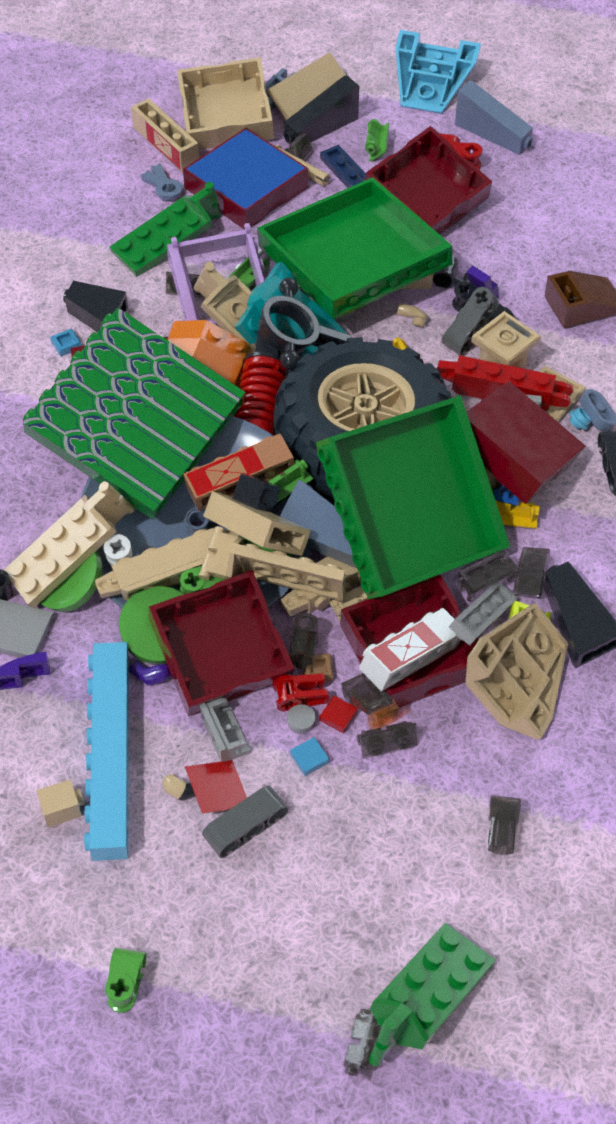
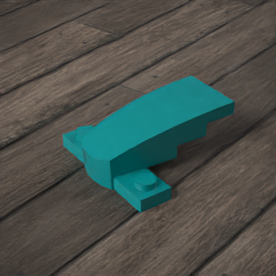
(249, 321)

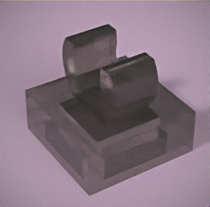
(300, 147)

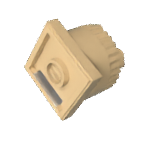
(506, 341)

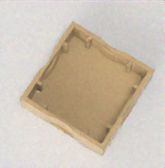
(224, 101)

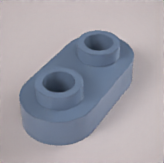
(598, 410)

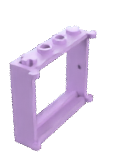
(177, 252)

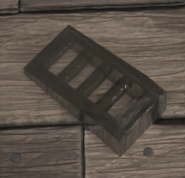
(364, 694)

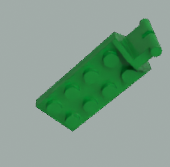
(183, 219)
(427, 991)

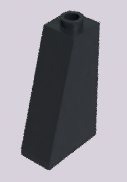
(326, 112)
(579, 615)

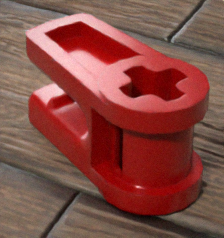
(300, 690)

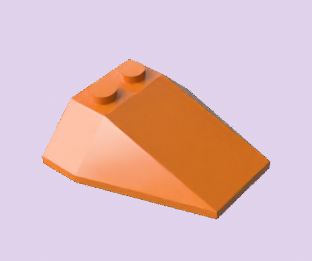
(211, 347)

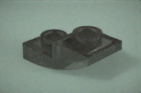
(531, 572)

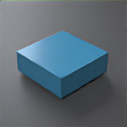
(64, 341)
(309, 756)

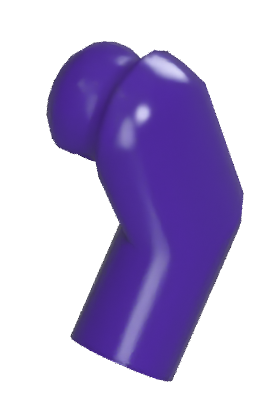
(150, 675)

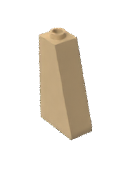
(257, 525)

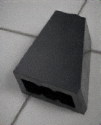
(93, 302)

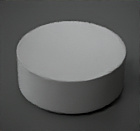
(301, 719)

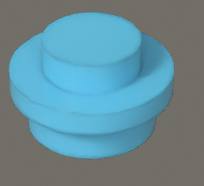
(579, 418)

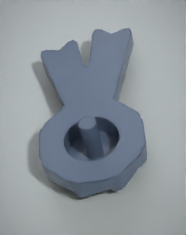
(165, 188)

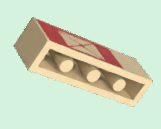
(164, 134)

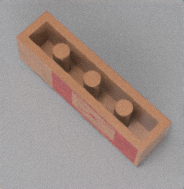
(261, 459)

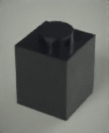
(256, 492)

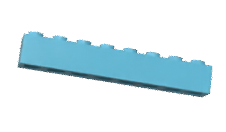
(108, 752)

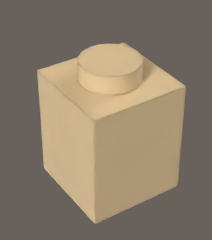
(60, 803)

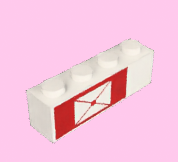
(409, 649)

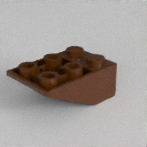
(580, 297)

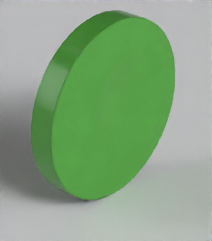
(76, 587)
(136, 627)

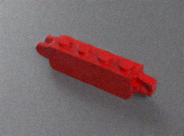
(481, 378)

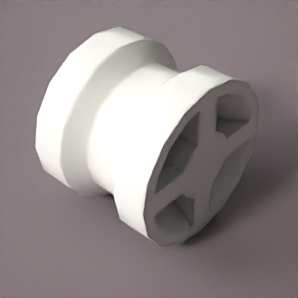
(114, 555)

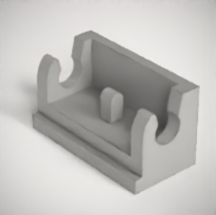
(223, 730)

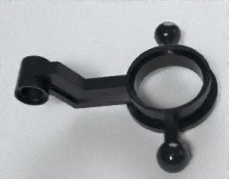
(303, 316)

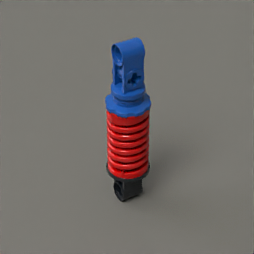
(261, 382)

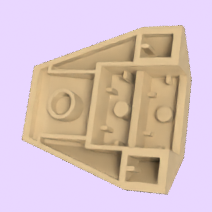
(519, 671)

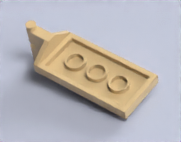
(224, 299)
(67, 543)
(272, 567)

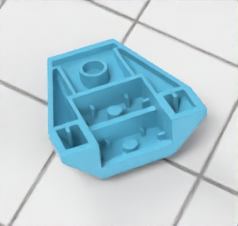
(431, 73)

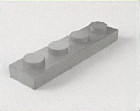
(482, 613)

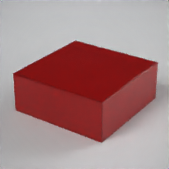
(338, 714)

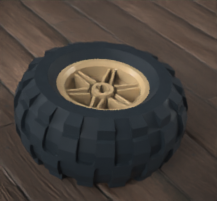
(349, 389)

